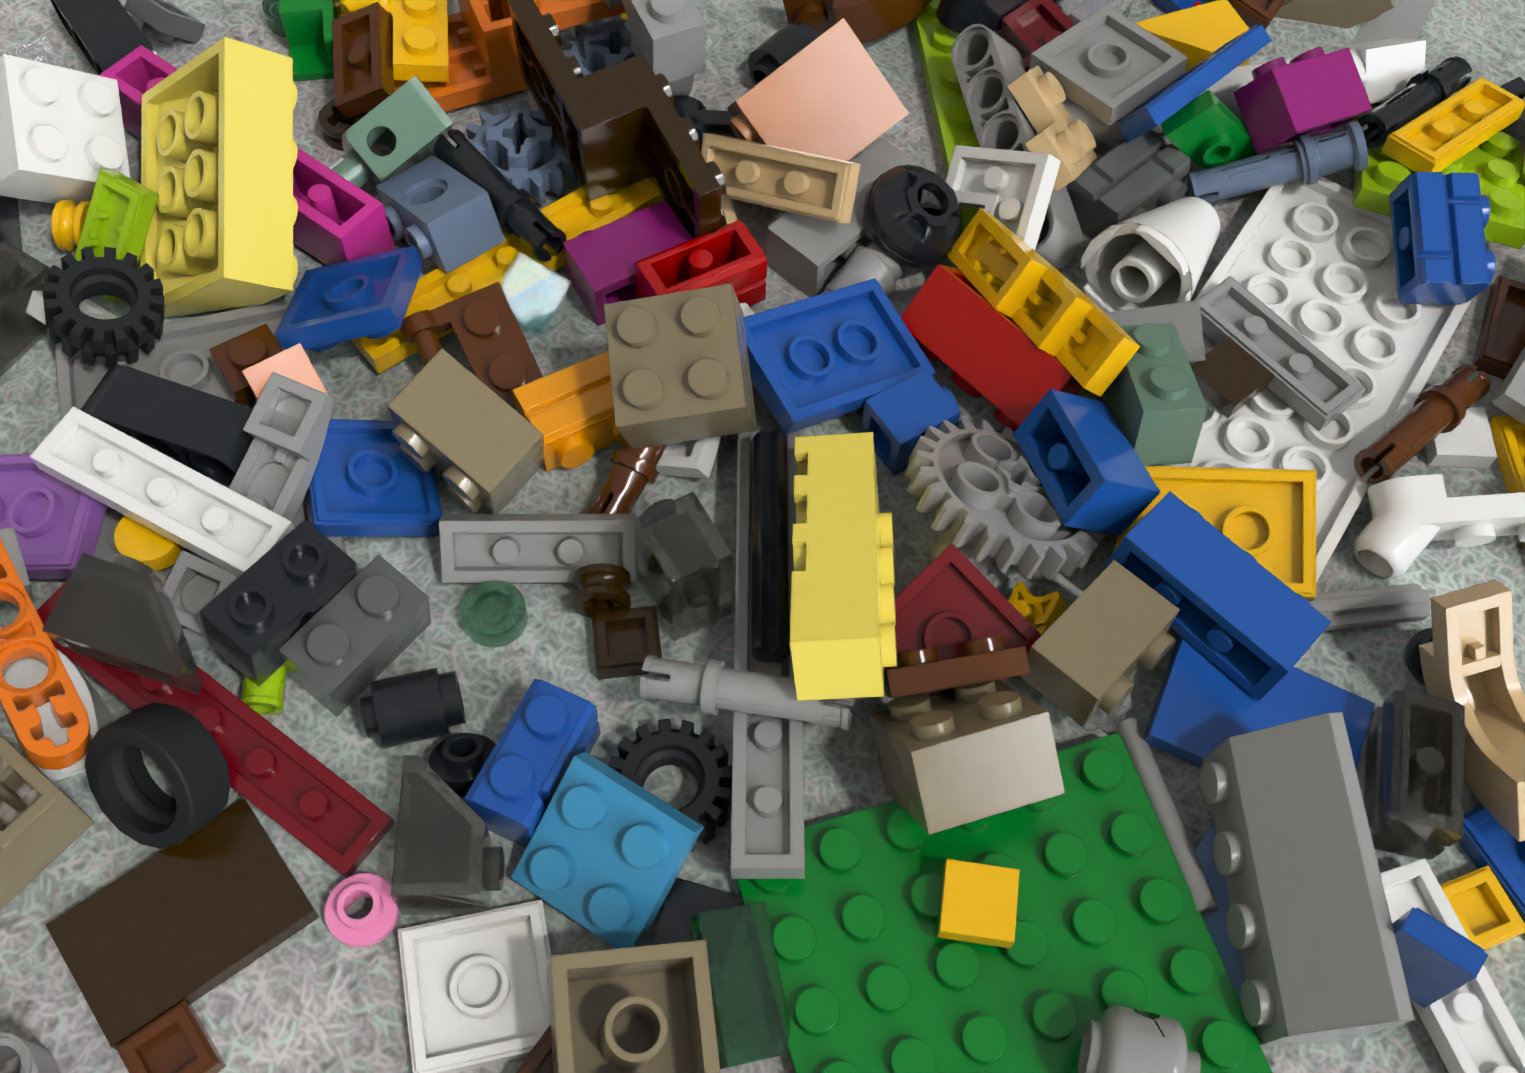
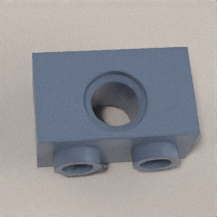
(440, 214)

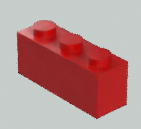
(983, 347)

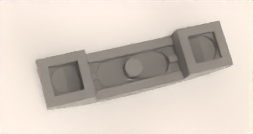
(275, 473)

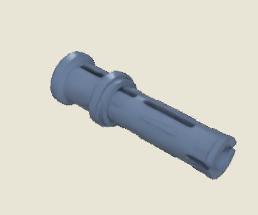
(1302, 161)

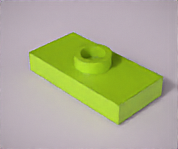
(117, 217)

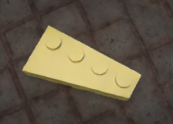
(841, 571)

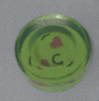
(494, 614)

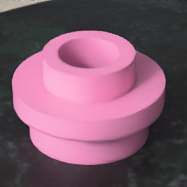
(371, 928)

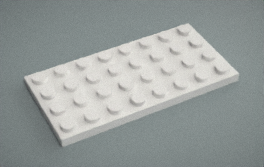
(1336, 284)

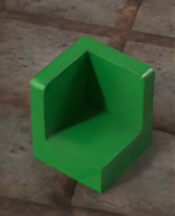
(309, 37)

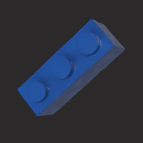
(1225, 598)

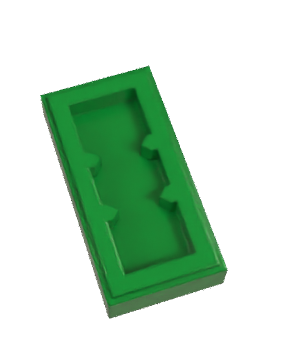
(1209, 132)

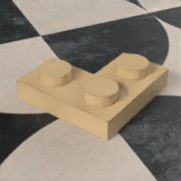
(1058, 134)

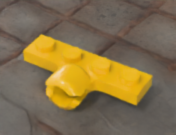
(418, 36)

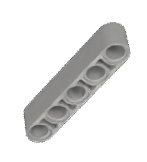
(984, 70)

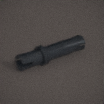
(1419, 96)
(514, 208)

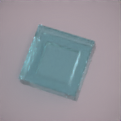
(533, 291)

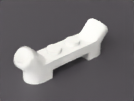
(1416, 511)

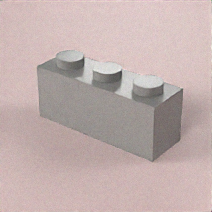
(814, 249)

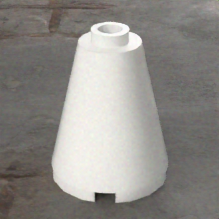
(1151, 261)

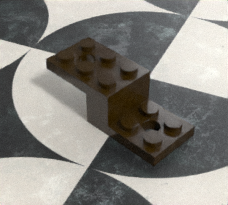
(617, 124)

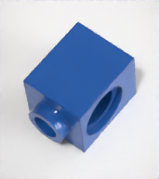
(904, 414)

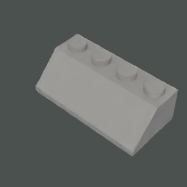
(1303, 885)

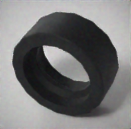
(130, 794)

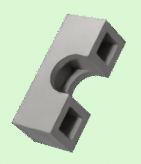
(667, 34)

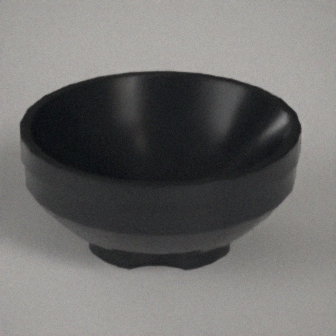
(902, 225)

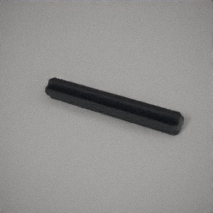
(769, 548)

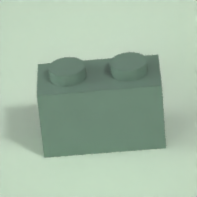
(1158, 397)

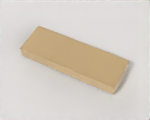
(784, 177)

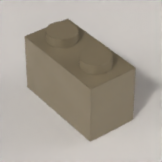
(1099, 643)

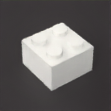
(57, 131)

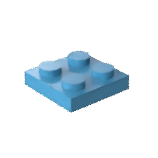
(606, 852)

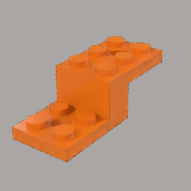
(485, 52)

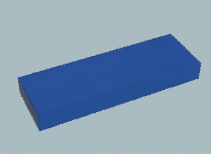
(1193, 83)

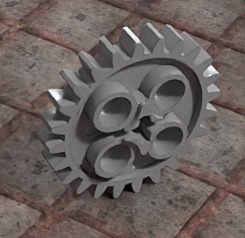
(993, 500)

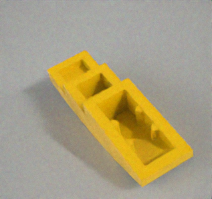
(1042, 302)

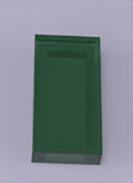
(744, 984)

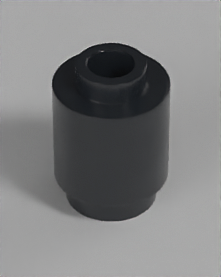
(779, 49)
(413, 707)

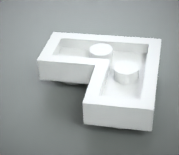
(1006, 184)

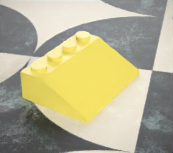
(223, 172)

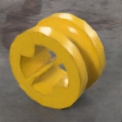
(68, 223)

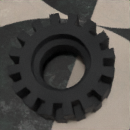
(109, 277)
(691, 752)

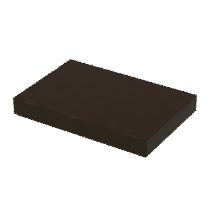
(181, 923)

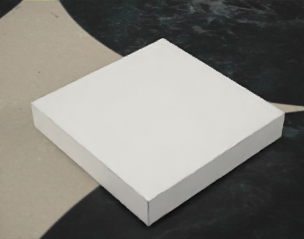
(476, 987)

